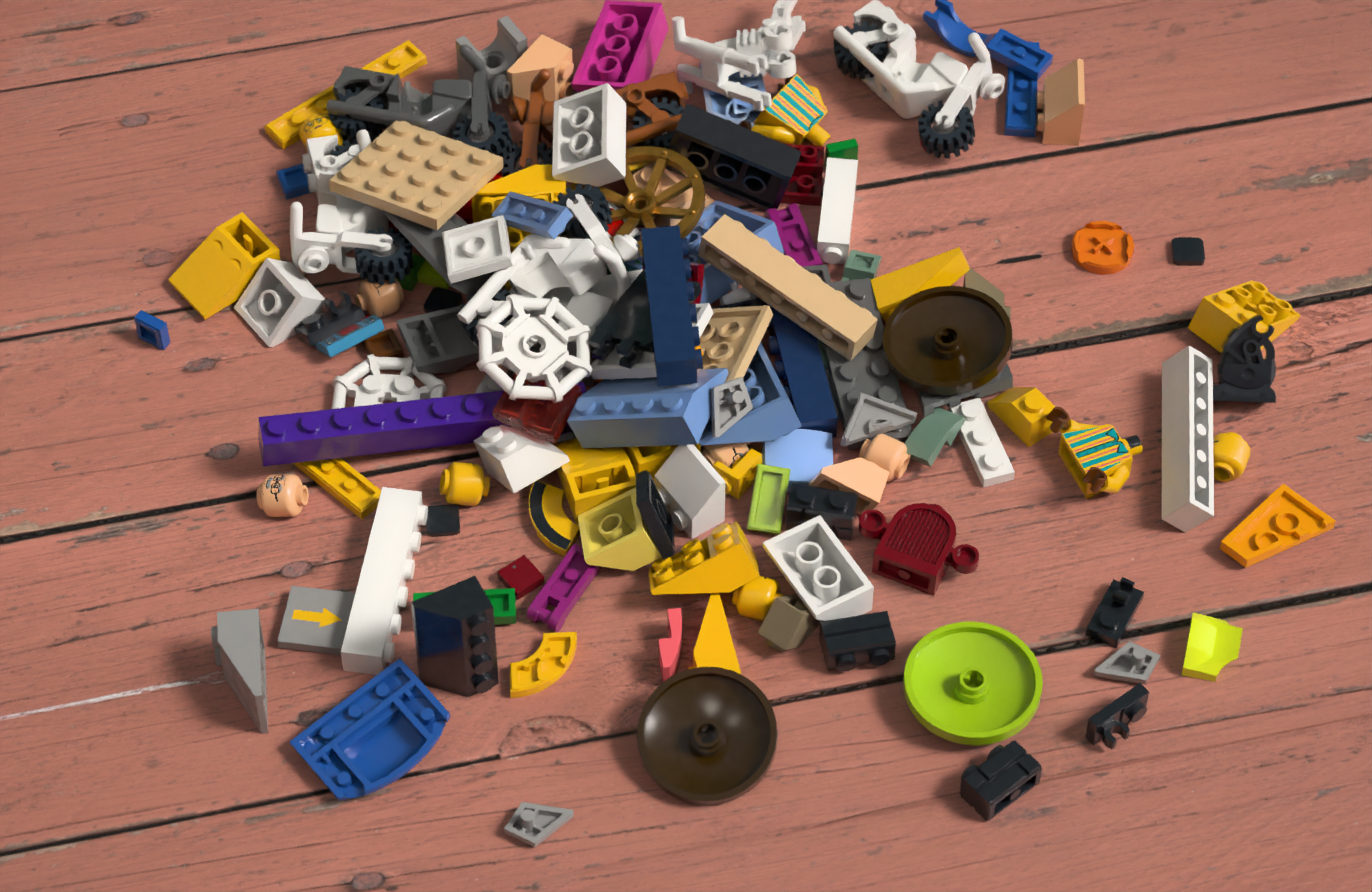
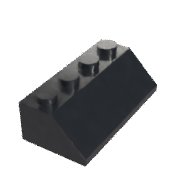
(734, 158)
(456, 639)

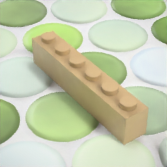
(787, 287)

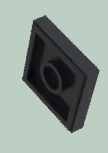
(655, 514)

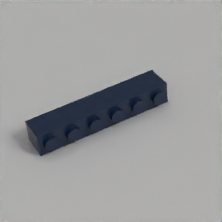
(669, 306)
(802, 373)

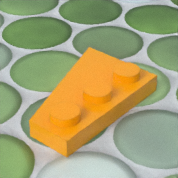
(1275, 526)

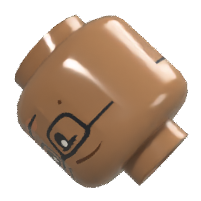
(378, 298)

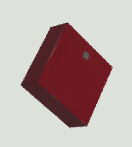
(522, 576)

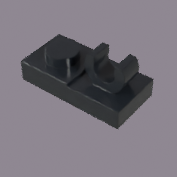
(321, 326)
(1115, 612)
(1116, 715)

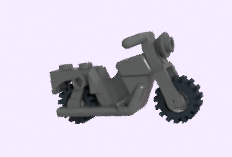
(454, 109)

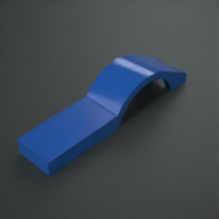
(1001, 45)

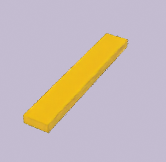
(400, 61)

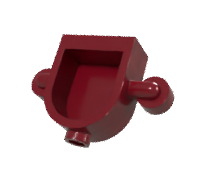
(917, 546)

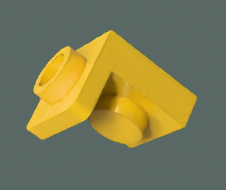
(741, 475)

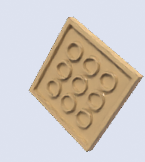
(416, 174)
(733, 338)

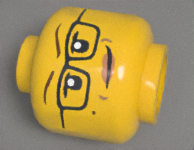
(318, 126)

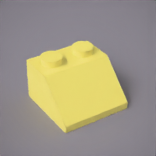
(617, 535)

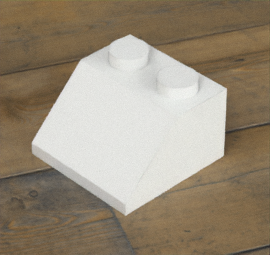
(278, 301)
(517, 457)
(691, 491)

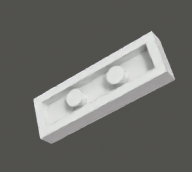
(983, 444)

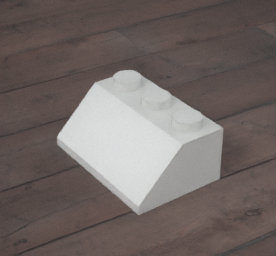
(590, 137)
(821, 571)

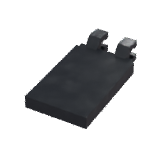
(628, 325)

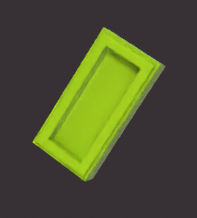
(768, 499)

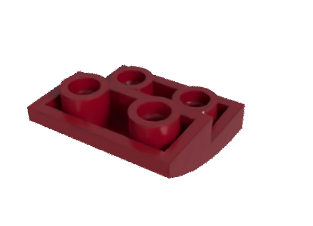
(807, 177)

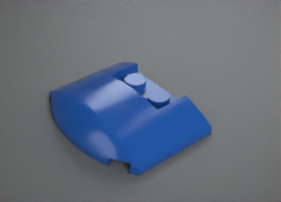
(373, 734)

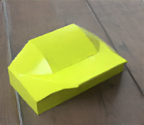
(1210, 647)

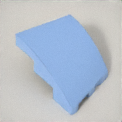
(734, 109)

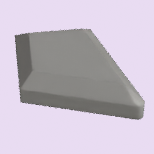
(728, 404)
(1129, 664)
(536, 822)

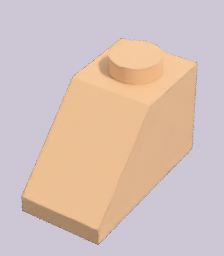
(855, 477)

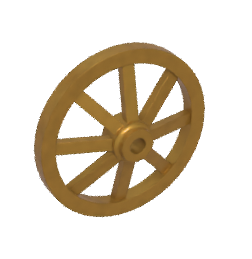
(642, 206)

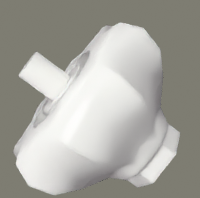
(736, 295)

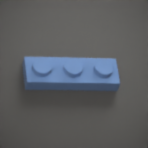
(533, 215)

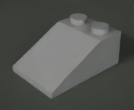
(242, 654)

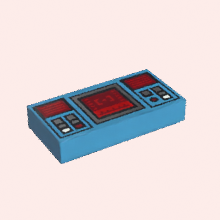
(351, 335)

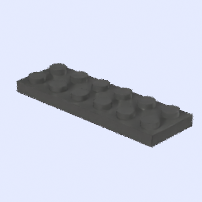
(868, 369)

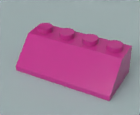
(622, 45)

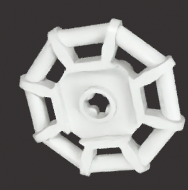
(529, 364)
(384, 387)

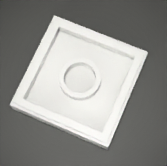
(477, 249)

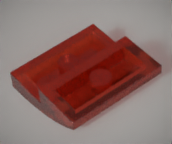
(537, 417)

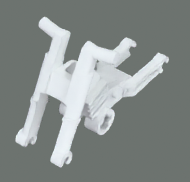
(746, 53)

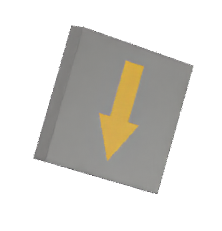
(315, 620)

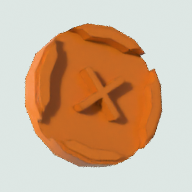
(1102, 247)

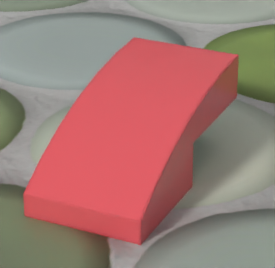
(670, 648)

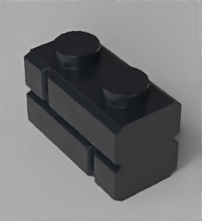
(834, 506)
(857, 641)
(1000, 779)

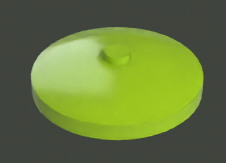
(972, 683)

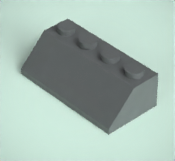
(431, 246)

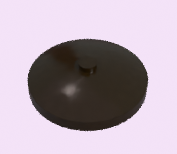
(947, 340)
(707, 735)

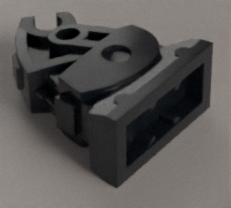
(1242, 369)

